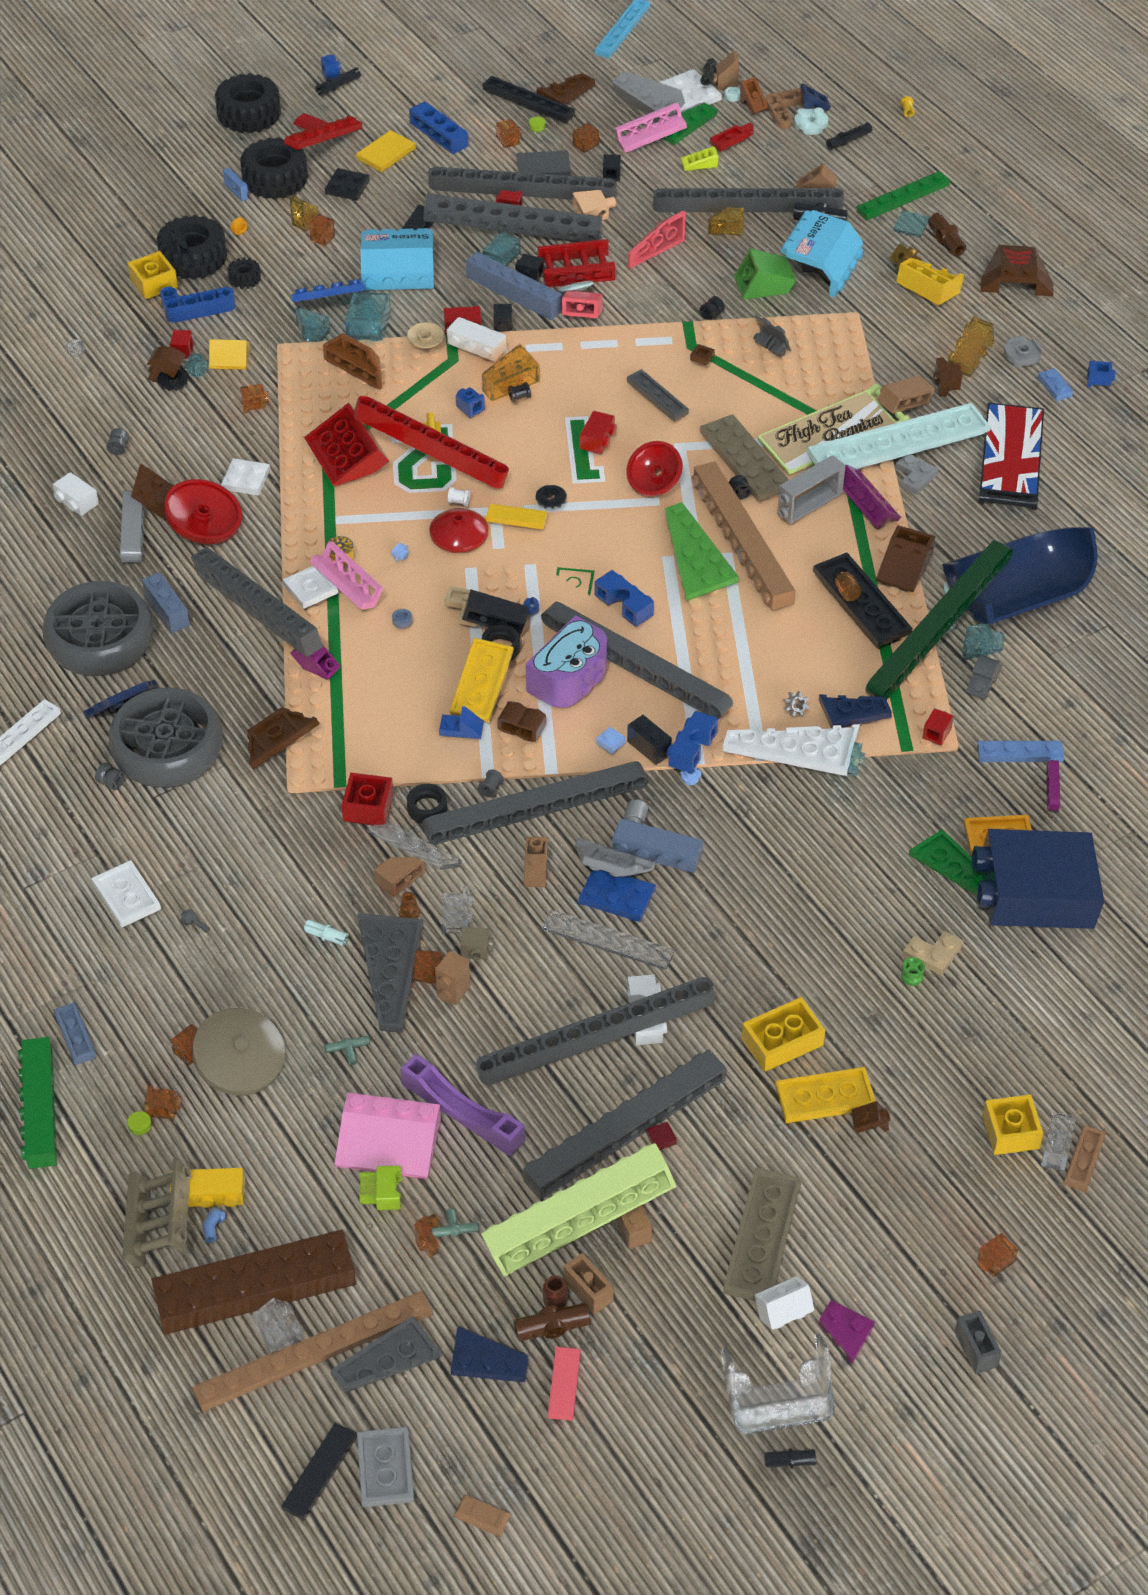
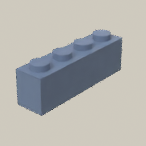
(658, 845)

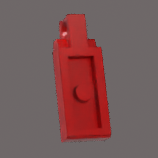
(731, 136)

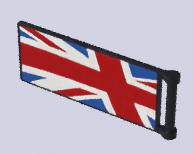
(1012, 455)

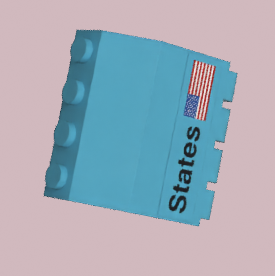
(827, 245)
(397, 259)

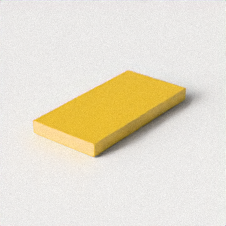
(482, 678)
(824, 1094)

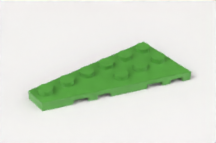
(697, 558)

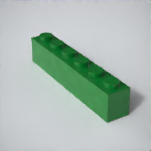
(39, 1103)

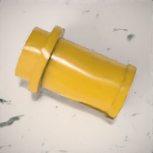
(907, 104)

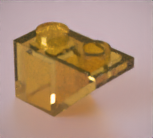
(727, 222)

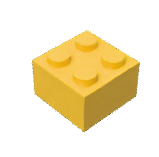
(152, 274)
(1012, 1124)

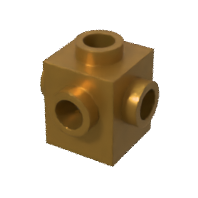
(903, 253)

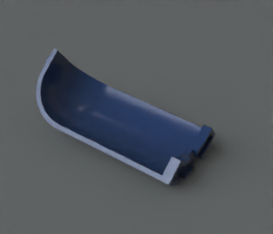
(1040, 572)

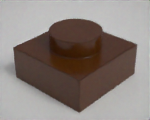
(702, 354)

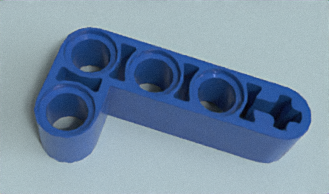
(196, 304)

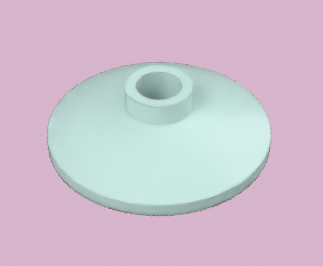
(580, 286)

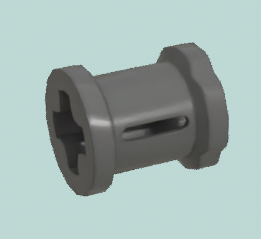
(492, 780)

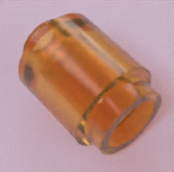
(848, 586)

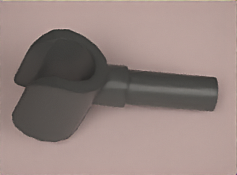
(189, 917)

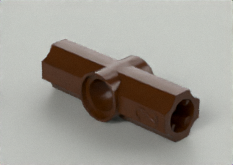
(947, 234)
(552, 1322)

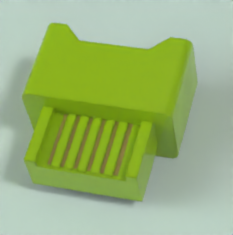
(381, 1187)

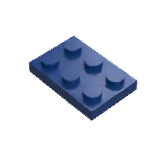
(617, 895)

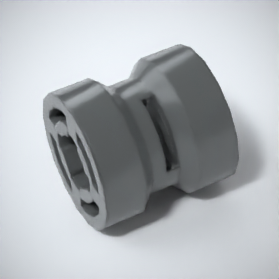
(117, 441)
(107, 775)

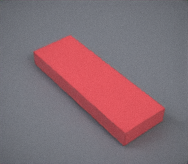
(564, 1383)

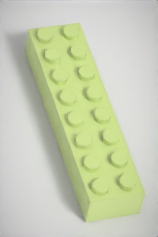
(579, 1209)

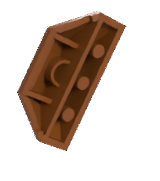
(354, 358)

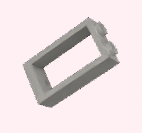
(829, 470)

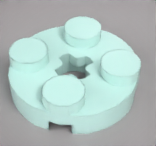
(818, 120)

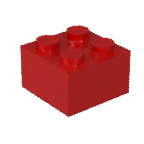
(367, 799)

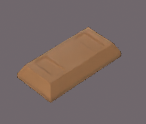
(482, 1515)

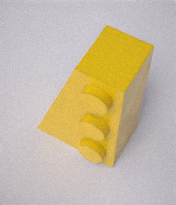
(929, 282)

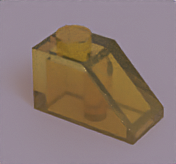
(302, 212)

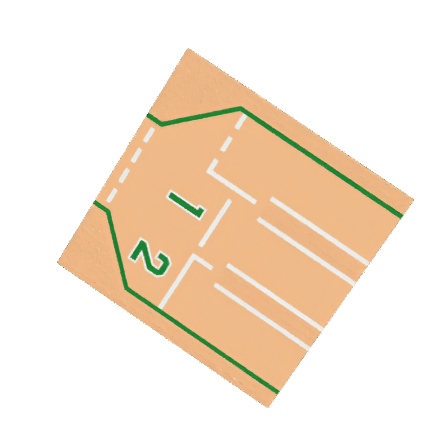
(395, 683)

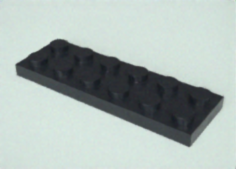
(871, 609)

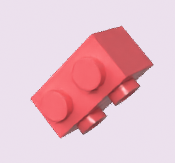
(582, 304)

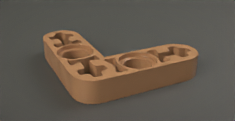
(781, 103)

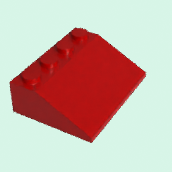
(346, 447)

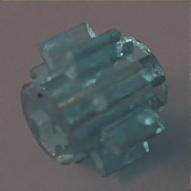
(196, 365)

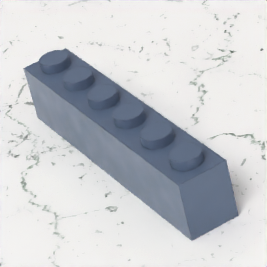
(514, 285)

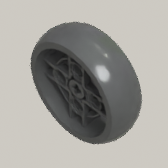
(105, 625)
(165, 737)

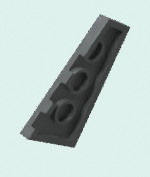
(390, 1354)

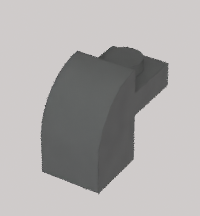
(984, 674)

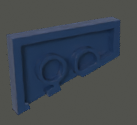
(486, 1359)

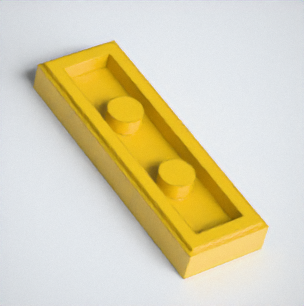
(516, 516)

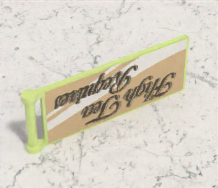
(845, 418)

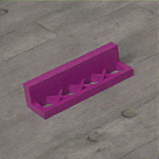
(868, 497)

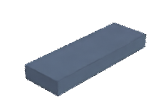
(74, 1033)

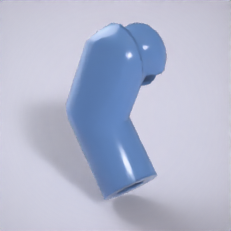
(214, 1216)

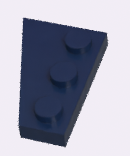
(853, 711)

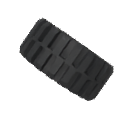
(248, 103)
(273, 168)
(205, 243)

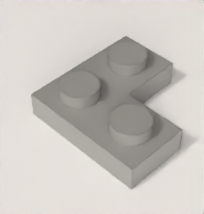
(919, 473)

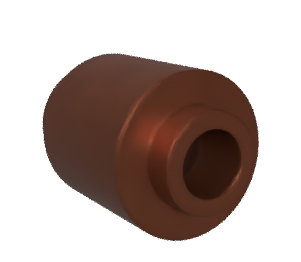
(555, 1292)

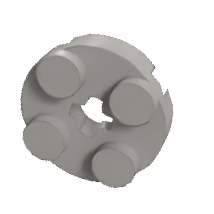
(1030, 351)

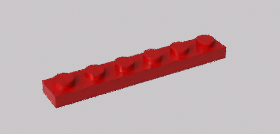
(324, 132)

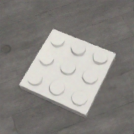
(692, 90)

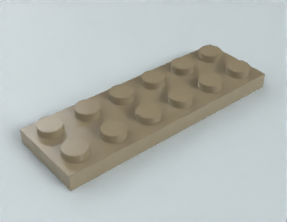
(744, 456)
(762, 1234)

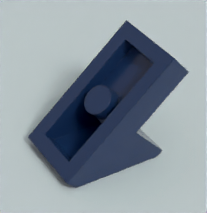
(812, 97)

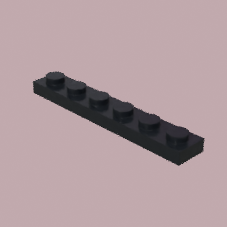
(528, 99)

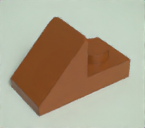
(752, 94)

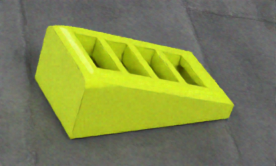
(700, 160)

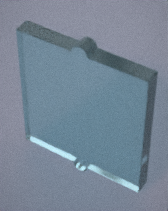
(911, 224)

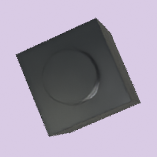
(611, 166)
(502, 317)

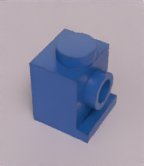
(330, 67)
(1100, 373)
(466, 398)

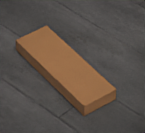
(1084, 1158)

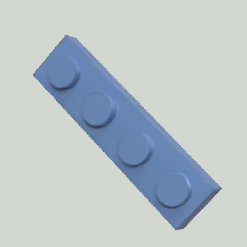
(1020, 751)

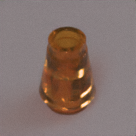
(409, 906)

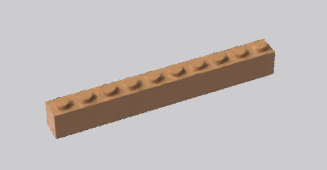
(743, 536)

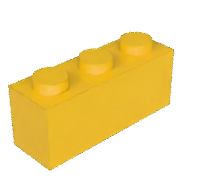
(216, 1187)

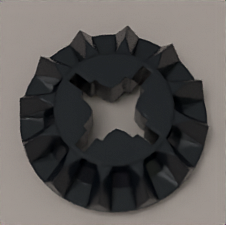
(180, 377)
(547, 492)

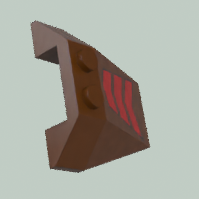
(1017, 265)

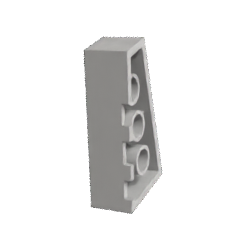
(646, 94)

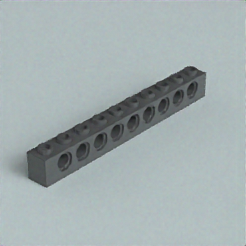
(512, 218)
(257, 601)

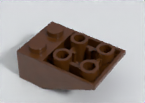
(906, 558)

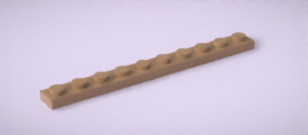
(310, 1351)

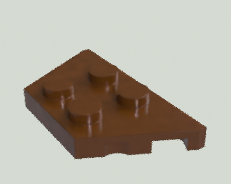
(151, 490)
(276, 733)

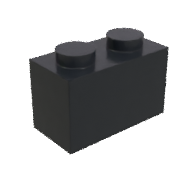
(648, 739)

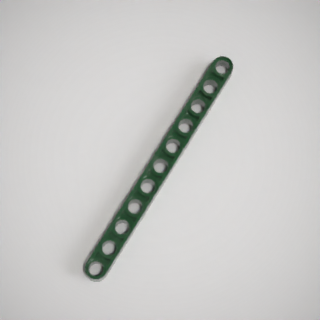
(939, 620)

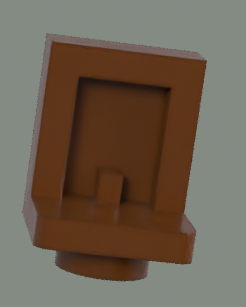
(870, 1116)

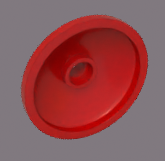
(648, 461)
(458, 530)

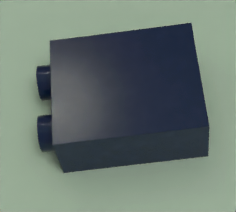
(1039, 878)

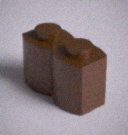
(521, 721)

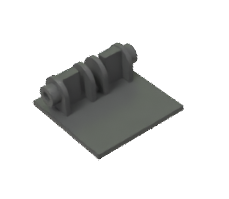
(771, 337)

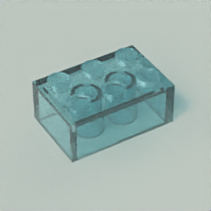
(368, 316)

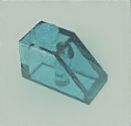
(312, 325)

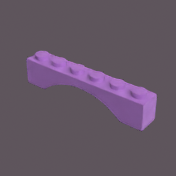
(492, 1126)

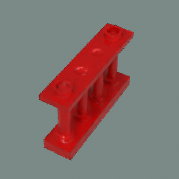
(573, 274)

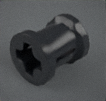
(519, 392)

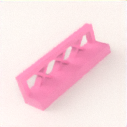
(650, 131)
(347, 584)

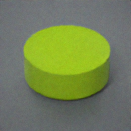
(537, 124)
(139, 1123)

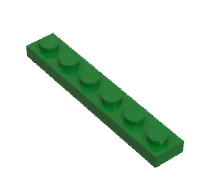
(903, 195)

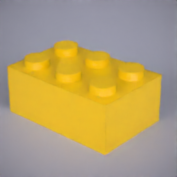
(783, 1034)

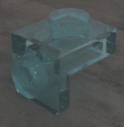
(857, 758)

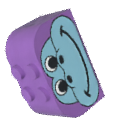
(568, 664)

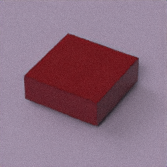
(661, 1135)

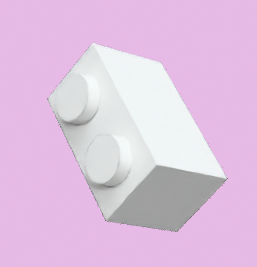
(75, 494)
(784, 1302)

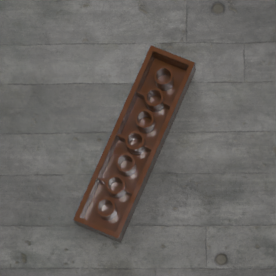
(252, 1280)

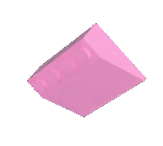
(387, 1134)

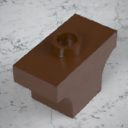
(947, 376)

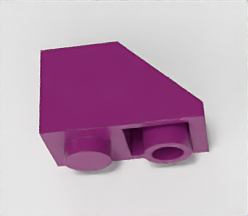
(319, 663)

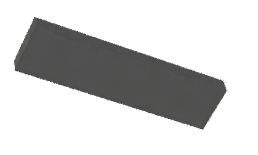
(657, 395)

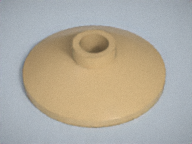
(425, 335)

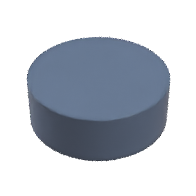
(402, 618)

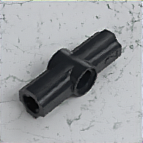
(800, 208)

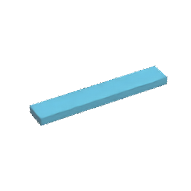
(622, 28)

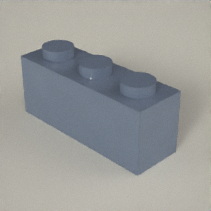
(165, 602)

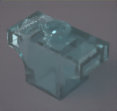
(981, 641)

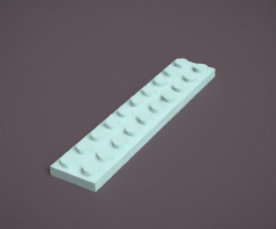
(903, 437)

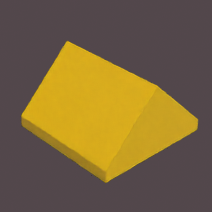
(228, 354)

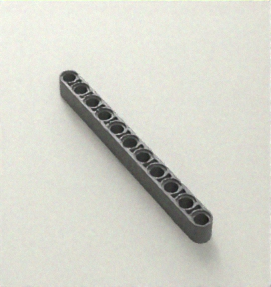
(529, 183)
(748, 198)
(649, 666)
(534, 802)
(587, 1039)

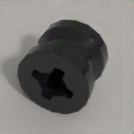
(740, 486)

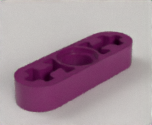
(1053, 785)

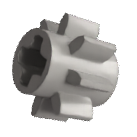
(801, 705)

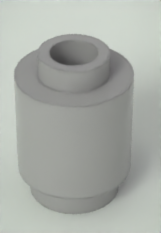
(636, 811)

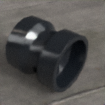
(712, 308)

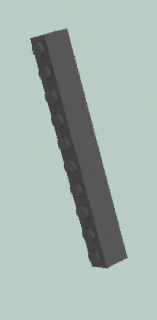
(623, 1124)

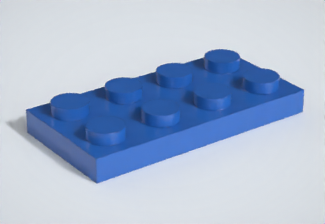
(335, 289)

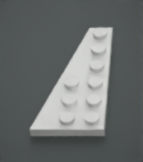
(804, 747)

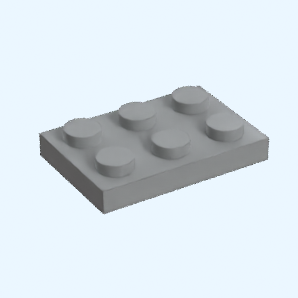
(385, 1467)

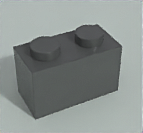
(977, 1342)

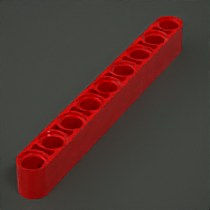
(431, 442)

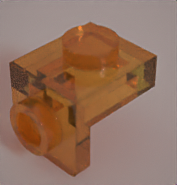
(424, 1237)

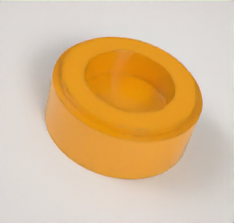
(239, 226)

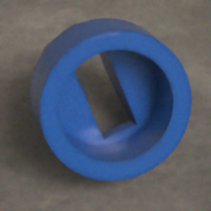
(532, 610)

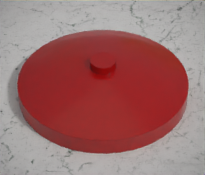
(202, 511)

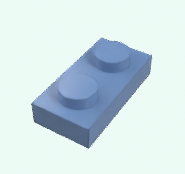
(235, 184)
(1055, 384)

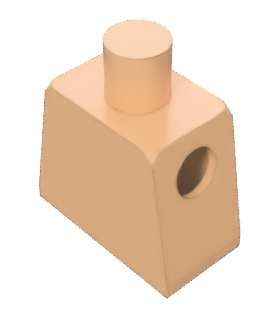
(593, 203)

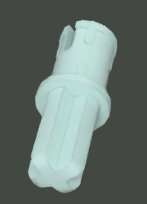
(326, 932)

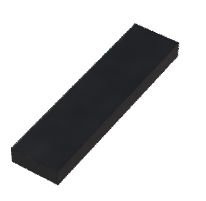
(319, 1471)

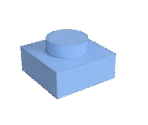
(610, 740)

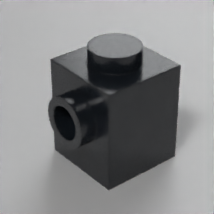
(530, 266)

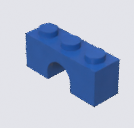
(636, 605)
(686, 749)

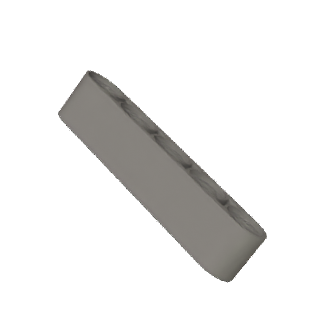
(132, 529)

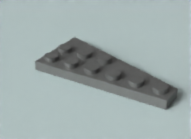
(390, 958)

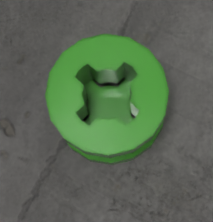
(912, 971)

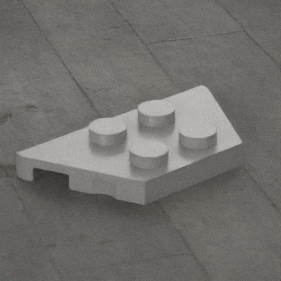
(613, 861)

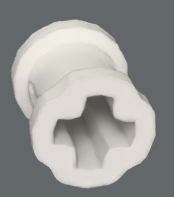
(458, 496)

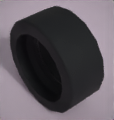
(503, 632)
(426, 791)

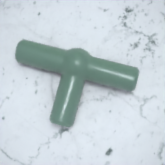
(347, 1045)
(454, 1228)

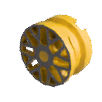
(344, 546)

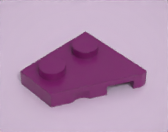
(846, 1328)

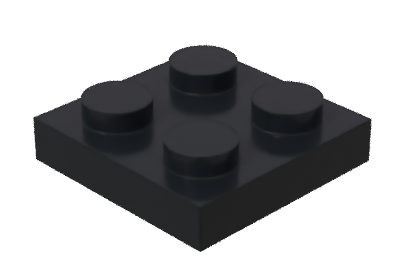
(347, 184)

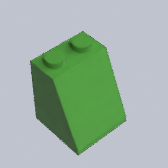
(764, 275)

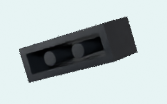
(492, 611)

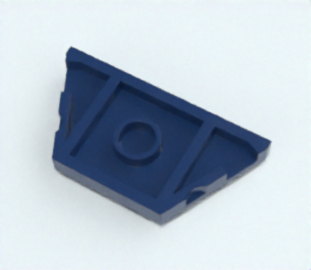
(118, 700)

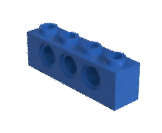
(438, 127)

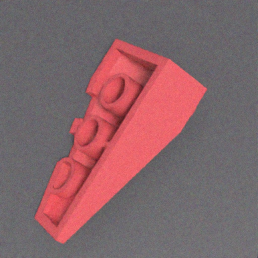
(659, 239)

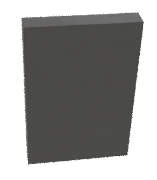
(544, 162)

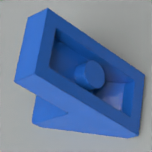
(465, 726)

